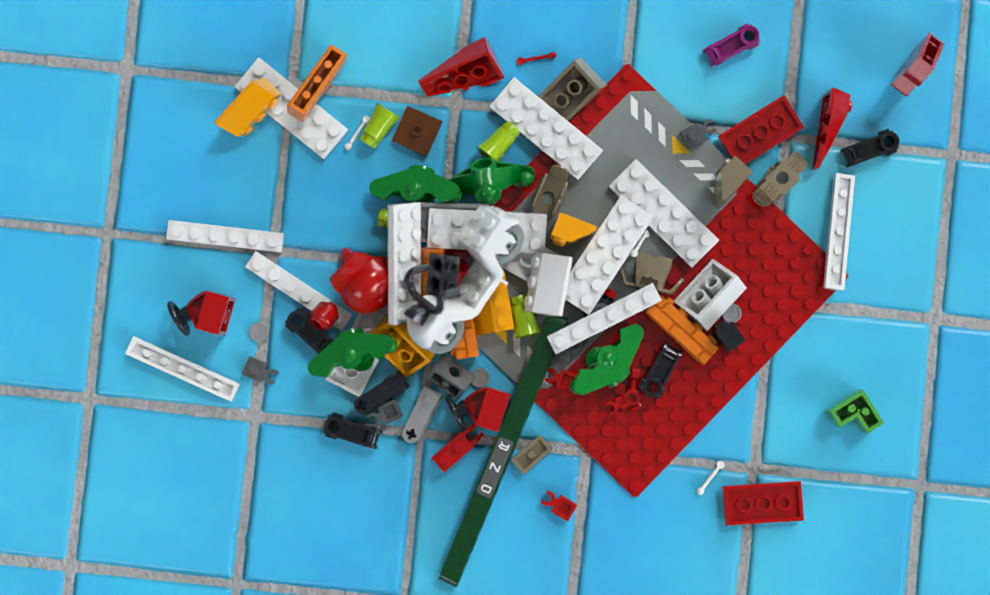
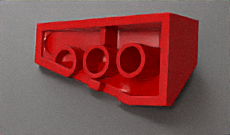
(467, 68)
(833, 113)

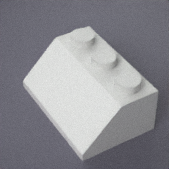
(548, 284)
(710, 294)

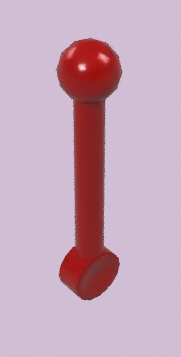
(520, 61)

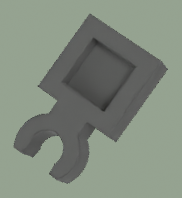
(695, 134)
(573, 349)
(257, 369)
(388, 412)

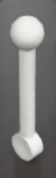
(348, 146)
(634, 252)
(720, 465)

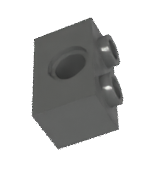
(450, 376)

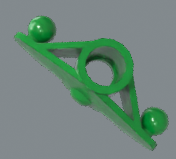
(489, 177)
(416, 185)
(352, 351)
(609, 363)

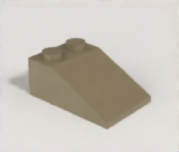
(573, 89)

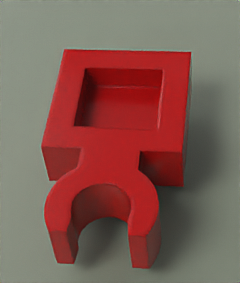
(563, 379)
(562, 506)

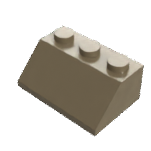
(730, 177)

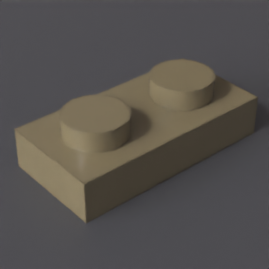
(531, 454)

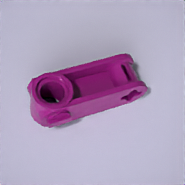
(732, 45)

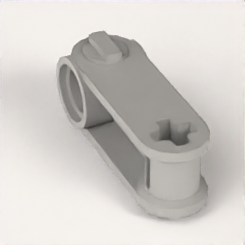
(422, 414)

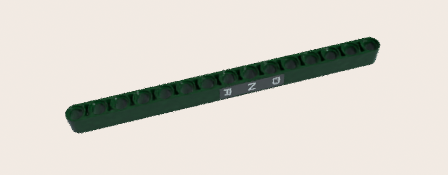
(501, 453)

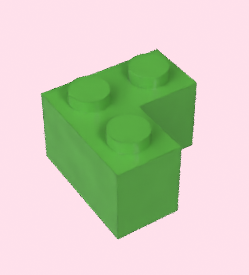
(856, 407)

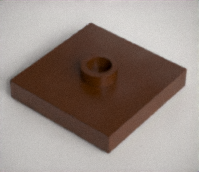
(417, 131)

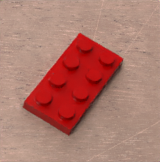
(761, 131)
(763, 503)

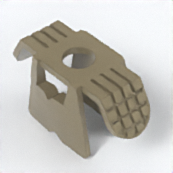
(554, 183)
(772, 190)
(653, 271)

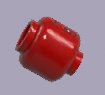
(324, 315)

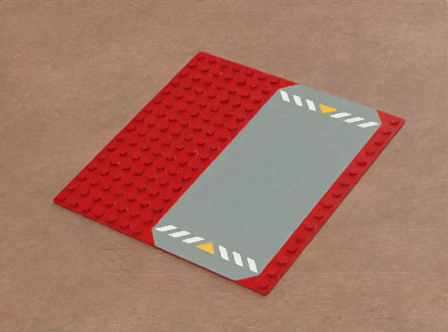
(755, 243)

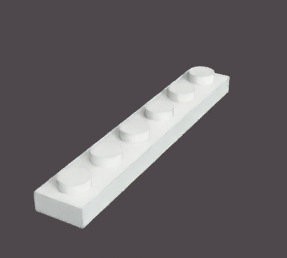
(839, 232)
(225, 236)
(293, 286)
(604, 318)
(182, 368)

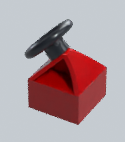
(206, 310)
(484, 405)

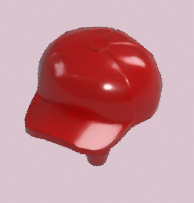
(362, 281)

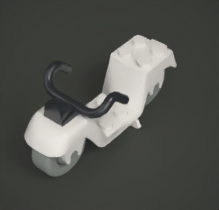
(437, 320)

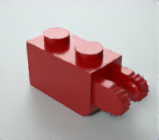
(455, 449)

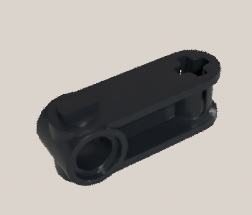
(870, 148)
(313, 337)
(660, 370)
(382, 392)
(352, 431)

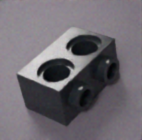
(442, 272)
(727, 335)

